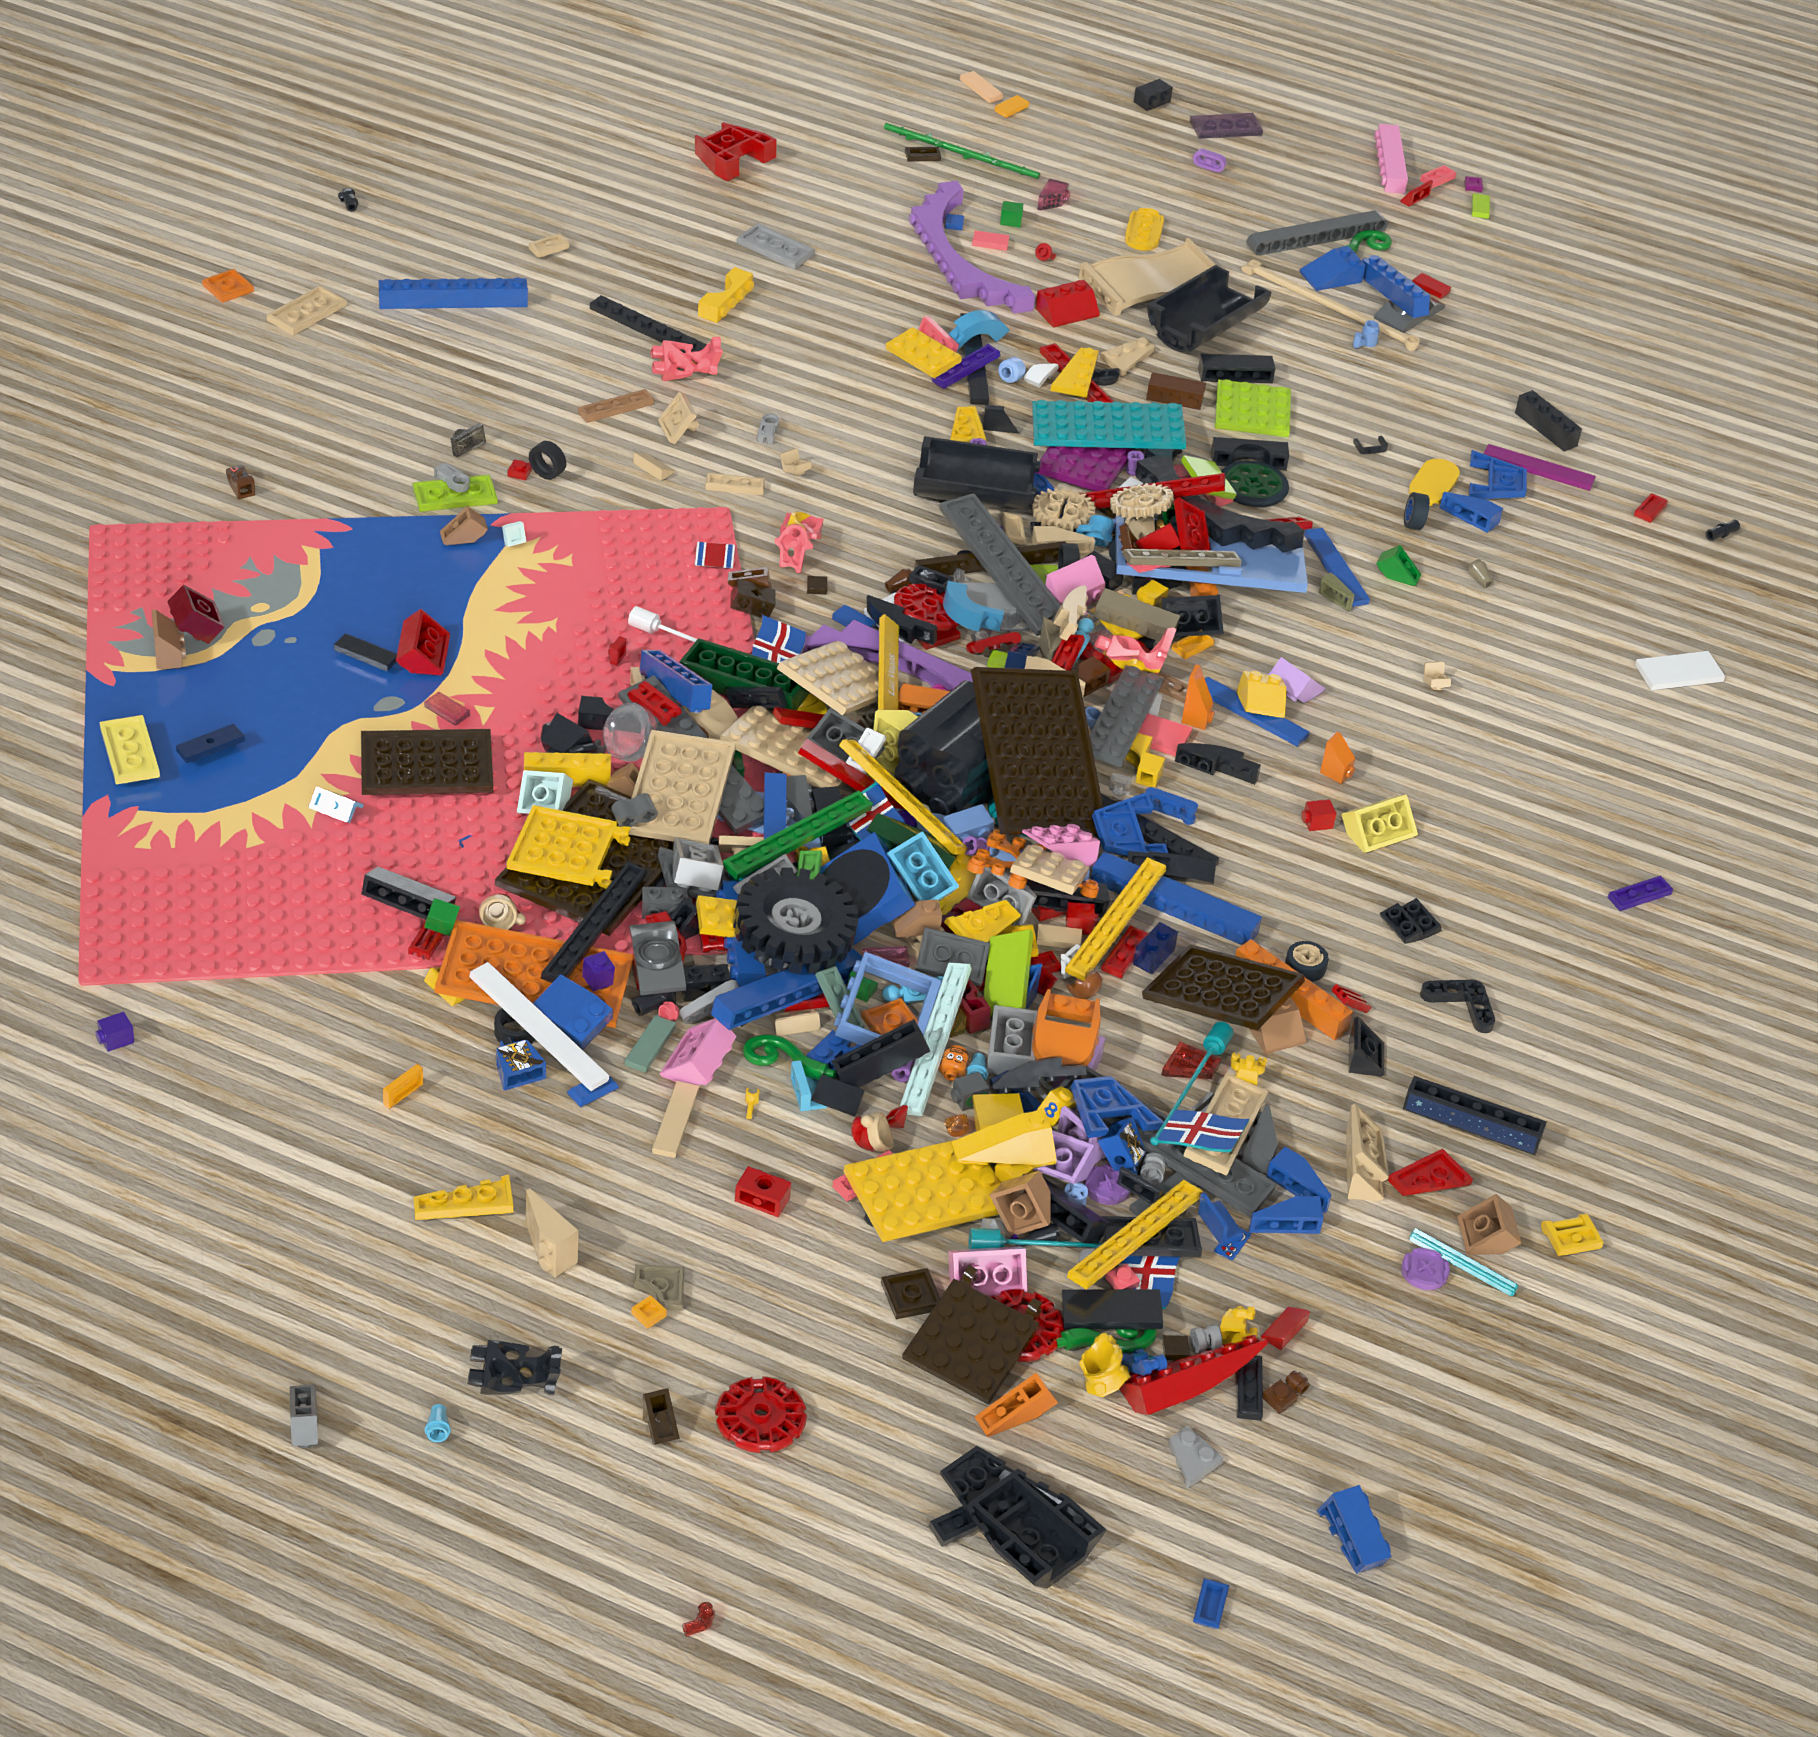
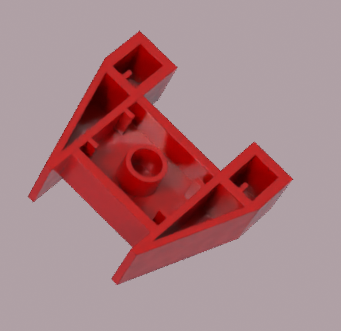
(723, 148)

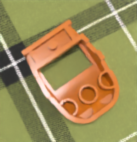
(1071, 1041)

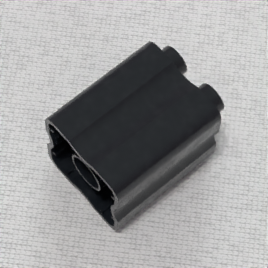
(946, 755)

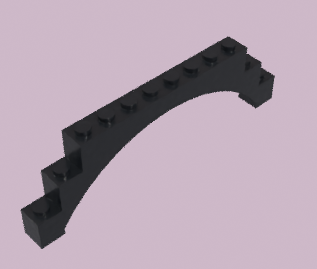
(1222, 525)

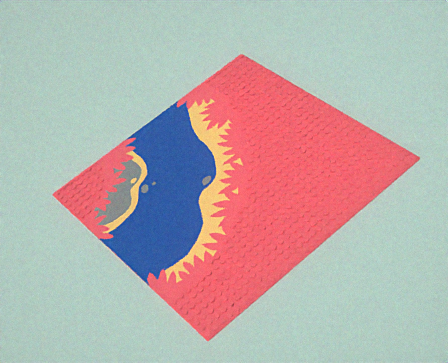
(221, 855)

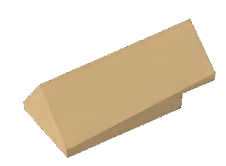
(1365, 1157)

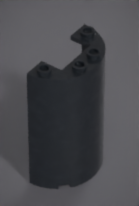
(1202, 309)
(992, 473)

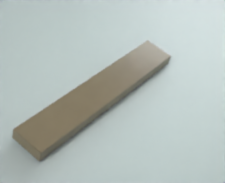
(1181, 557)

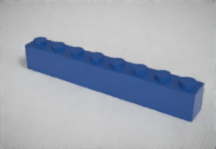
(453, 293)
(1182, 901)
(773, 993)

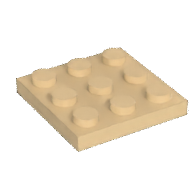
(1050, 869)

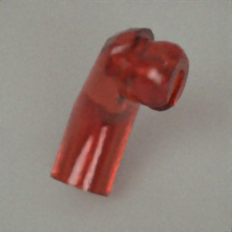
(702, 1622)

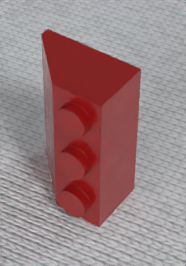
(1067, 303)
(423, 645)

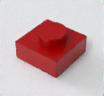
(519, 469)
(617, 650)

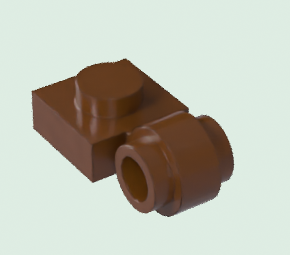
(1282, 1396)

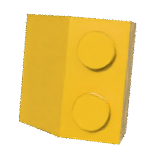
(1262, 693)

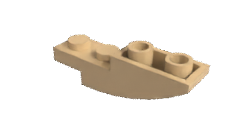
(1070, 611)

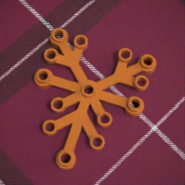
(996, 840)

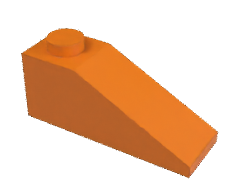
(1198, 701)
(1017, 1406)

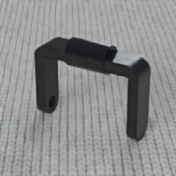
(1371, 449)

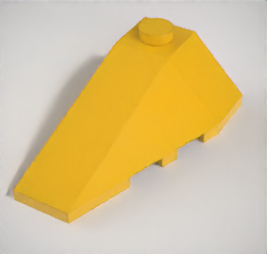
(1018, 1140)

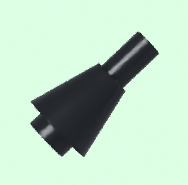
(1046, 1233)

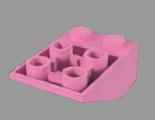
(1068, 841)

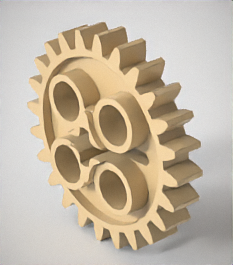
(1142, 501)
(1050, 506)

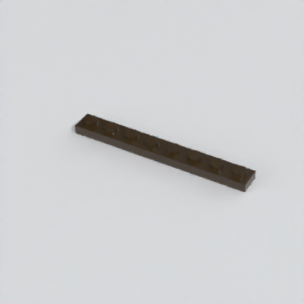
(969, 563)

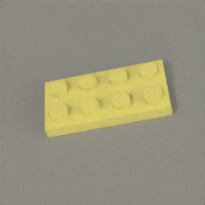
(129, 749)

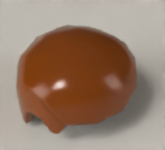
(1087, 988)

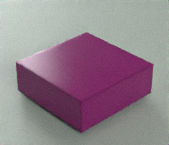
(1473, 184)

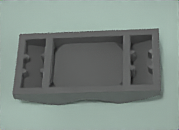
(1398, 319)
(657, 957)

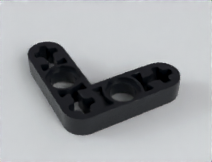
(1466, 990)

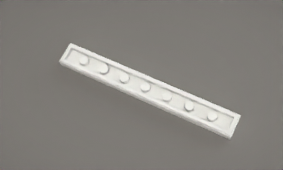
(539, 1026)

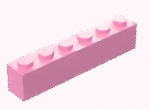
(1391, 158)

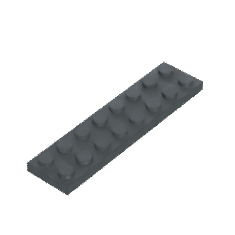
(1124, 714)

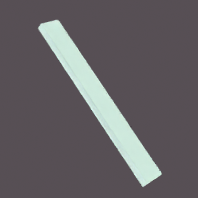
(936, 1036)

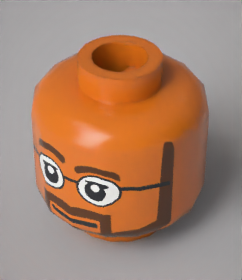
(954, 1062)

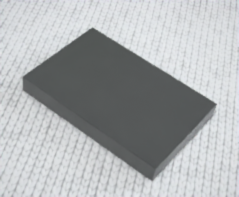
(941, 948)

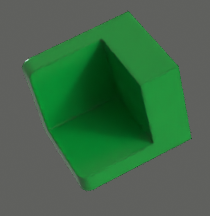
(1011, 214)
(442, 917)
(866, 989)

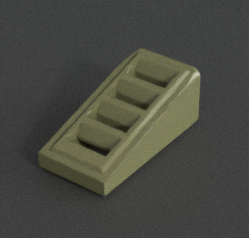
(1332, 589)

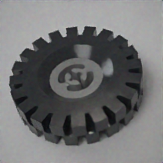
(795, 920)

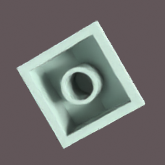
(544, 790)

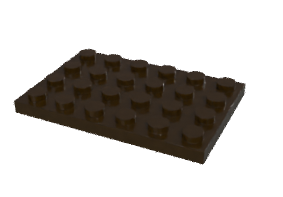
(426, 761)
(1223, 987)

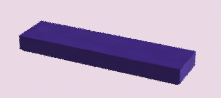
(967, 366)

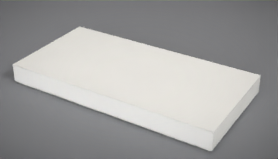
(1679, 670)

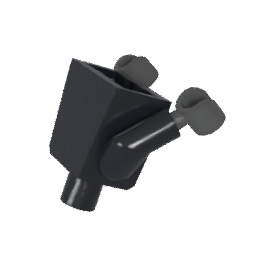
(568, 737)

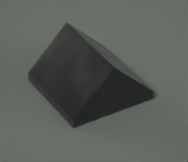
(1365, 1050)

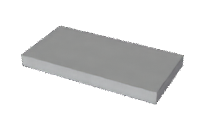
(776, 246)

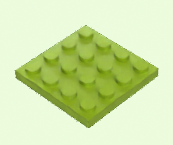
(1253, 408)

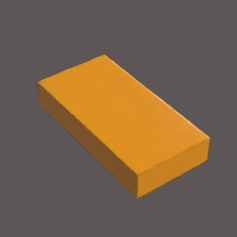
(1011, 106)
(1192, 645)
(403, 1086)

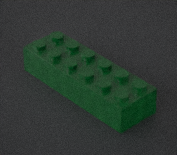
(733, 668)

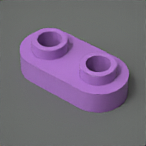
(1210, 161)

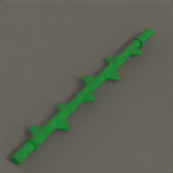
(985, 157)

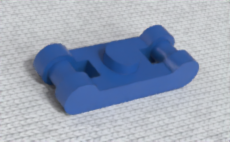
(1173, 804)
(1142, 1363)

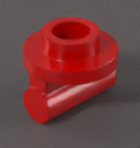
(1044, 252)

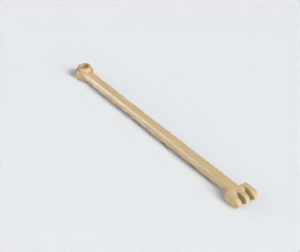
(1254, 266)

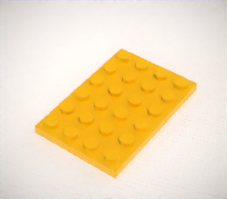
(921, 1190)

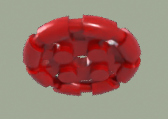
(925, 605)
(1048, 1319)
(757, 1426)

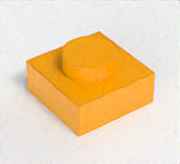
(649, 1311)

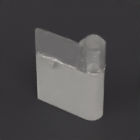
(991, 596)

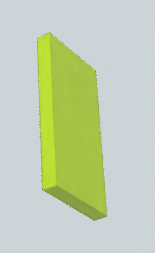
(438, 496)
(1008, 970)

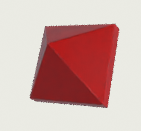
(1046, 981)
(897, 1117)

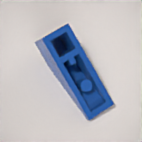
(1472, 510)
(1297, 1176)
(1293, 1215)

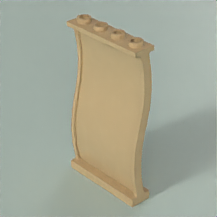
(1144, 277)

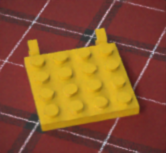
(566, 846)

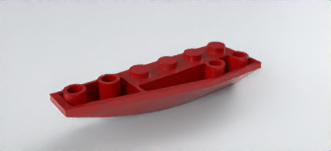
(1188, 1376)

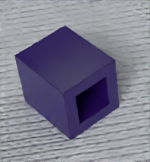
(598, 971)
(115, 1031)

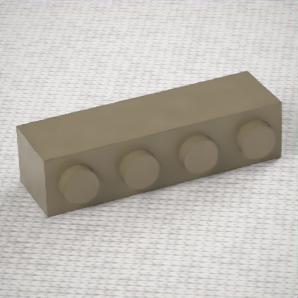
(1134, 615)

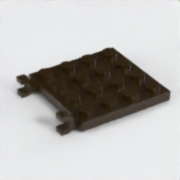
(972, 1338)

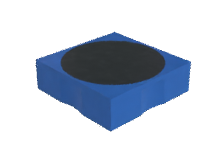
(871, 882)

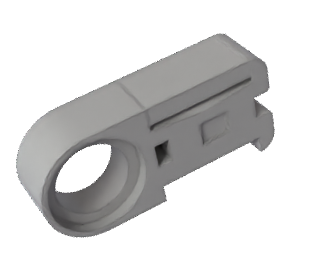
(767, 430)
(452, 476)

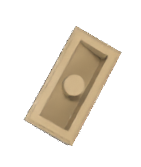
(652, 465)
(795, 1022)

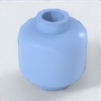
(1011, 369)

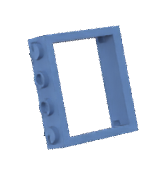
(892, 972)

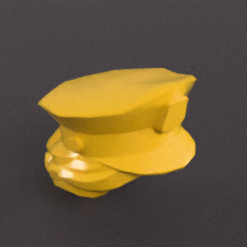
(1103, 1366)

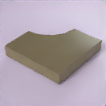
(662, 1283)

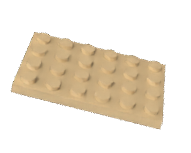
(835, 676)
(777, 745)
(685, 783)

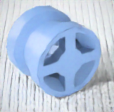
(1077, 1191)

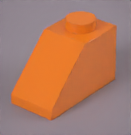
(1337, 759)

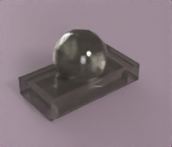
(467, 439)

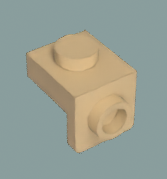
(793, 464)
(1435, 676)

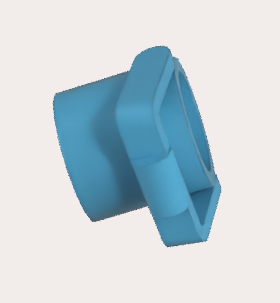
(1098, 528)

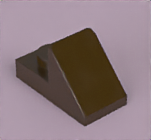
(660, 1416)

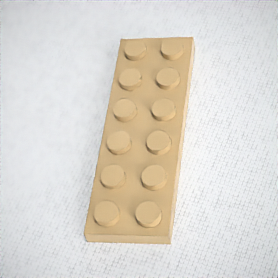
(1233, 1100)

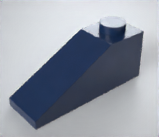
(1018, 655)

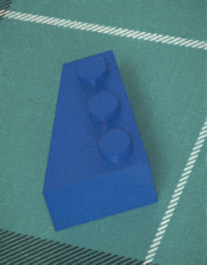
(1357, 1529)

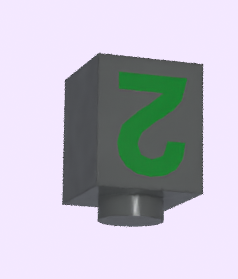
(966, 1087)

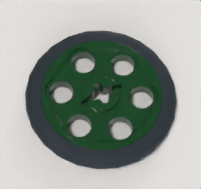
(1256, 484)

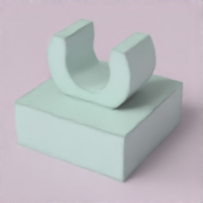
(514, 533)

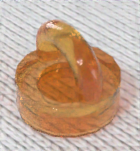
(955, 1121)

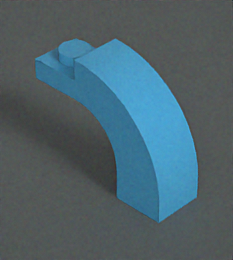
(978, 323)
(968, 613)

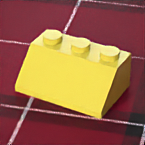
(890, 724)
(1380, 823)

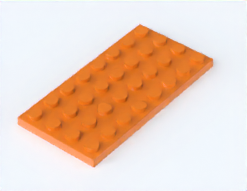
(521, 961)

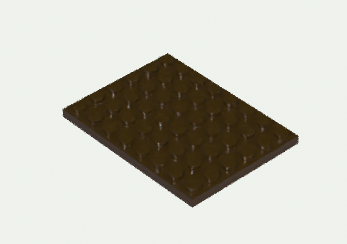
(1037, 748)
(577, 899)

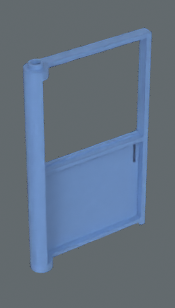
(1259, 567)

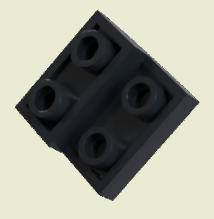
(1411, 921)

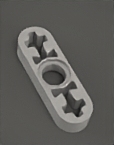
(703, 1005)

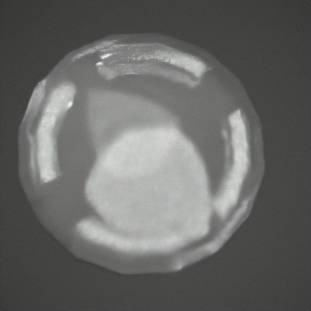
(628, 731)

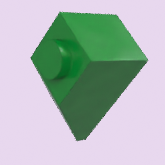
(1398, 566)

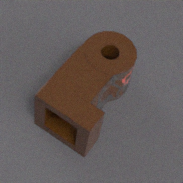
(240, 479)

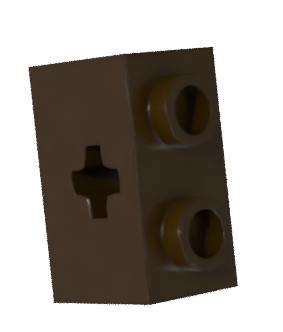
(752, 598)

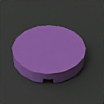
(1103, 1186)
(1425, 1269)

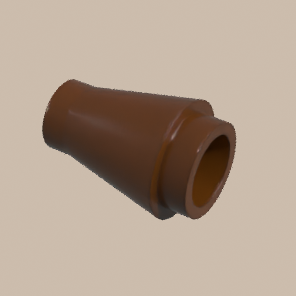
(898, 580)

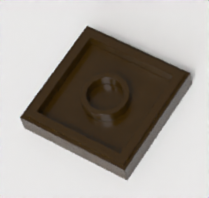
(910, 1293)

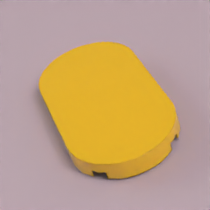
(1144, 229)
(1434, 479)

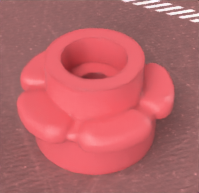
(669, 1011)

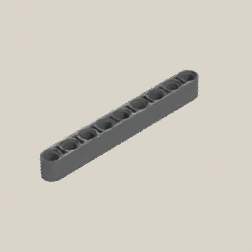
(1315, 232)

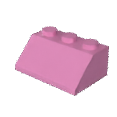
(1079, 573)
(699, 1053)
(997, 1268)

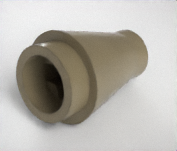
(1480, 572)

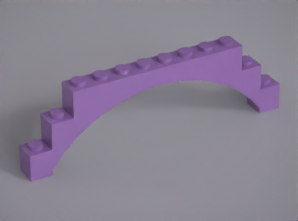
(964, 278)
(865, 641)

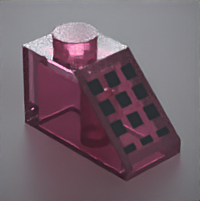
(1053, 195)

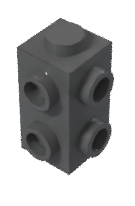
(662, 899)

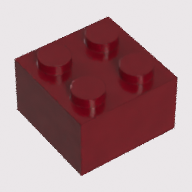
(195, 614)

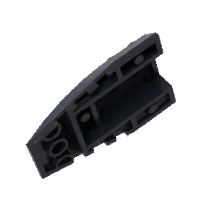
(1023, 1519)

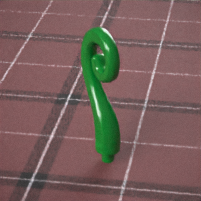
(1371, 236)
(812, 1068)
(1085, 1337)

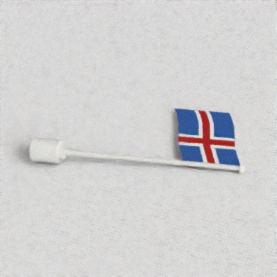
(774, 641)

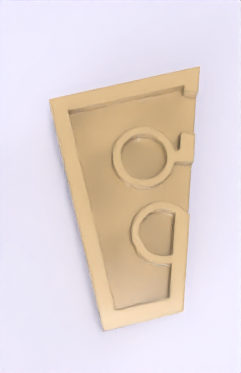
(1127, 354)

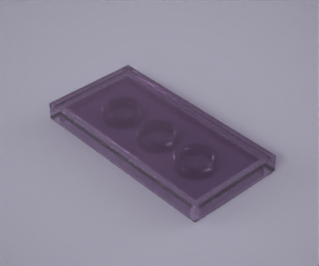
(1226, 125)

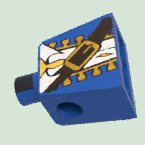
(519, 1063)
(1123, 1145)

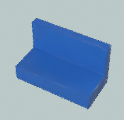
(1219, 1221)

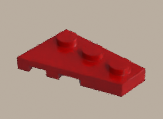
(1430, 1174)

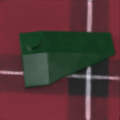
(895, 833)

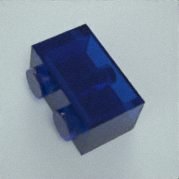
(1155, 948)

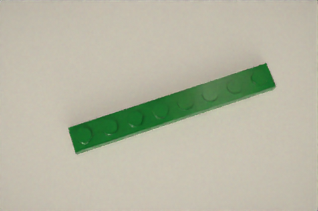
(797, 835)

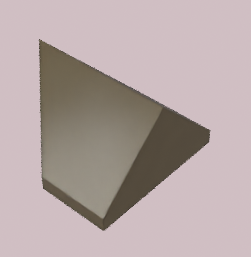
(1049, 639)

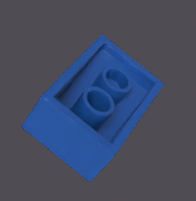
(1334, 269)
(574, 1010)

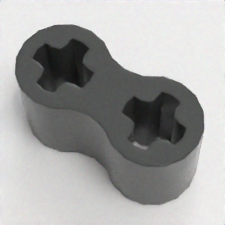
(634, 810)

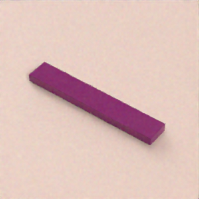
(1543, 468)

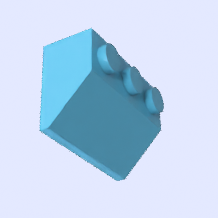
(922, 869)

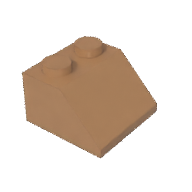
(167, 642)
(1281, 1030)
(1023, 1203)
(1489, 1227)

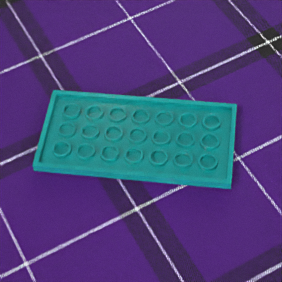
(1108, 424)

